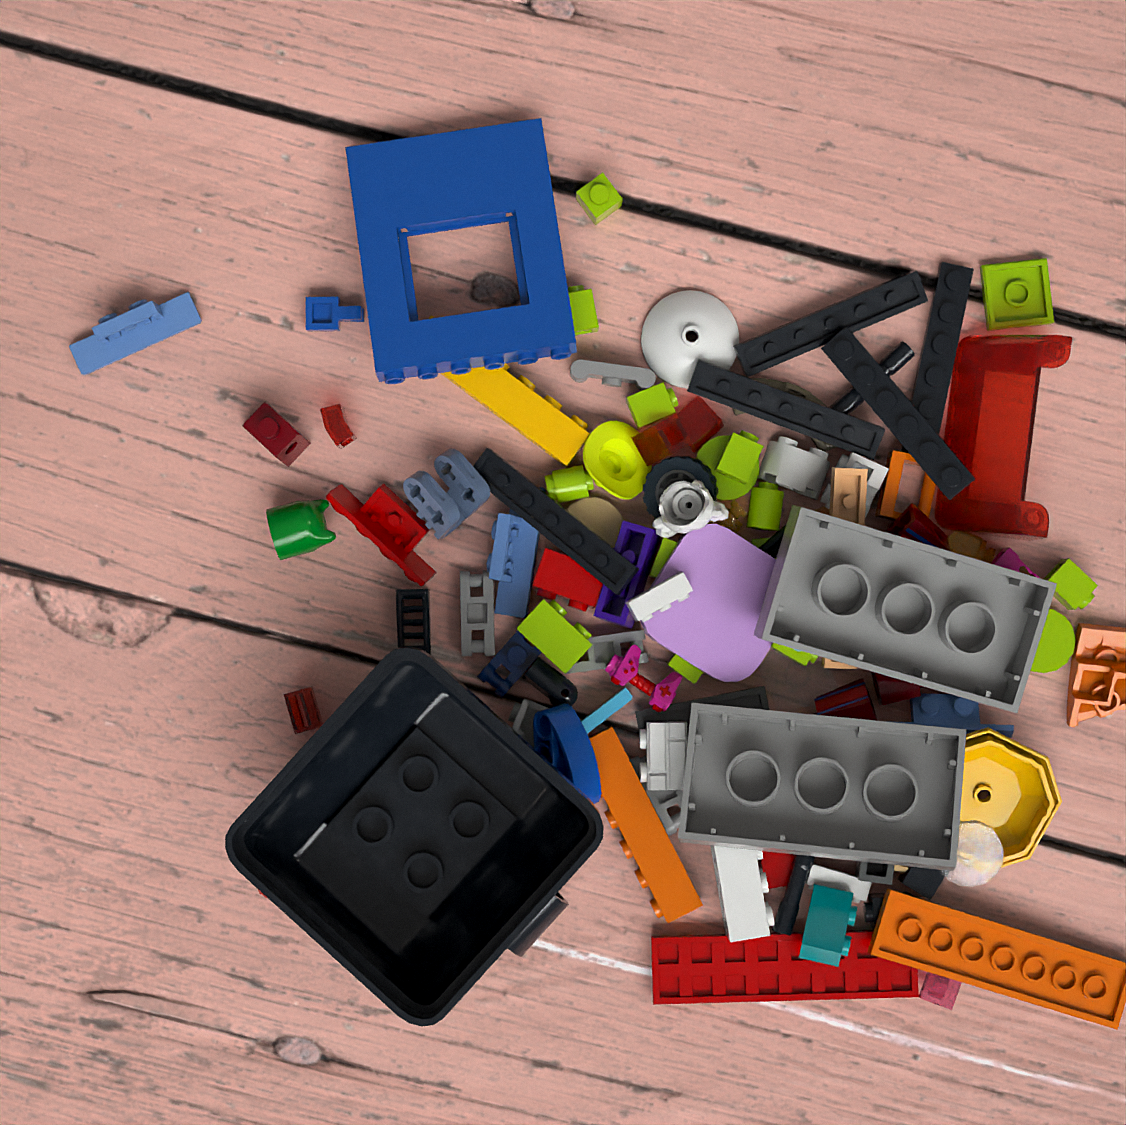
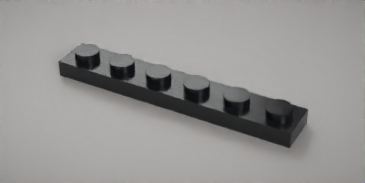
(824, 324)
(941, 342)
(786, 409)
(898, 413)
(555, 522)

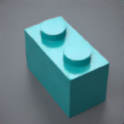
(827, 924)

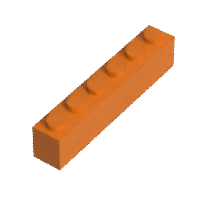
(642, 830)

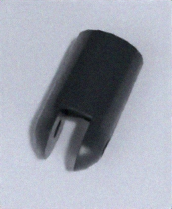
(551, 683)

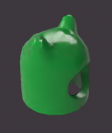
(299, 527)

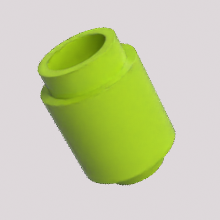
(569, 484)

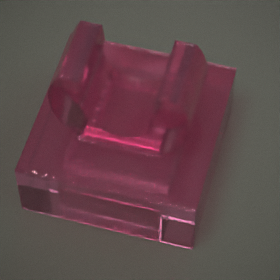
(939, 990)

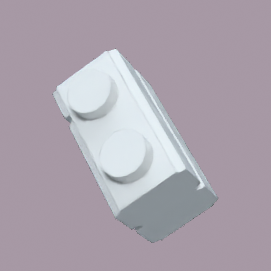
(665, 754)

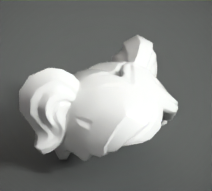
(679, 518)

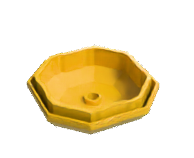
(1020, 791)

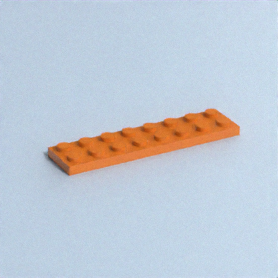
(1000, 958)

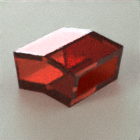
(699, 422)
(337, 425)
(310, 709)

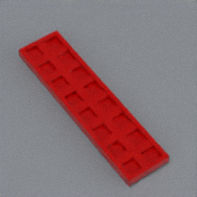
(769, 969)

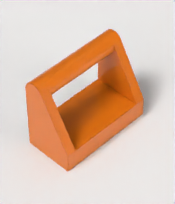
(890, 487)

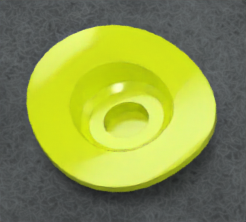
(615, 460)

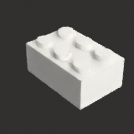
(741, 893)

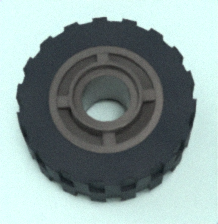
(671, 471)

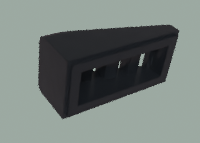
(401, 595)

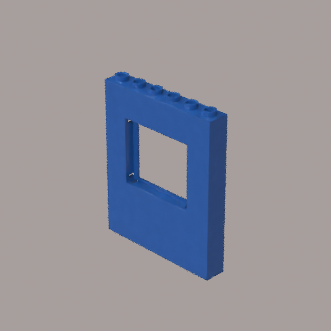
(452, 185)

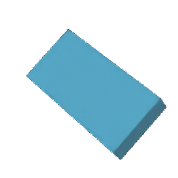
(606, 709)

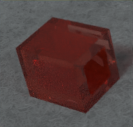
(661, 439)

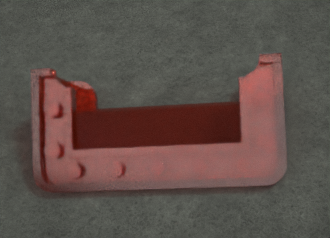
(992, 432)

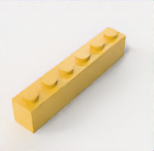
(525, 410)

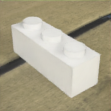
(659, 597)
(838, 880)

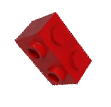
(566, 579)

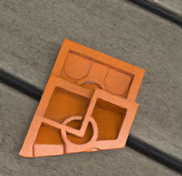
(1097, 673)

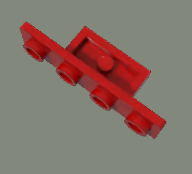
(389, 526)

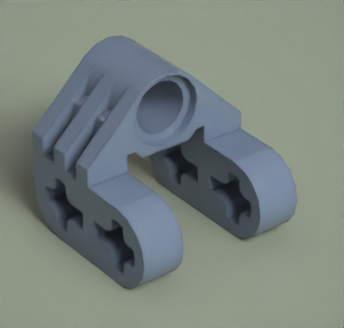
(447, 509)

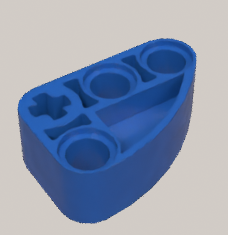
(565, 744)

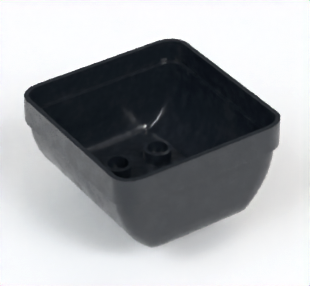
(416, 837)

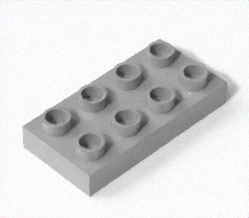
(904, 609)
(823, 786)

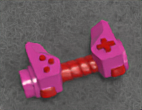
(626, 670)

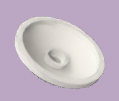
(665, 342)

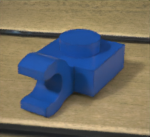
(326, 314)

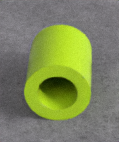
(765, 507)

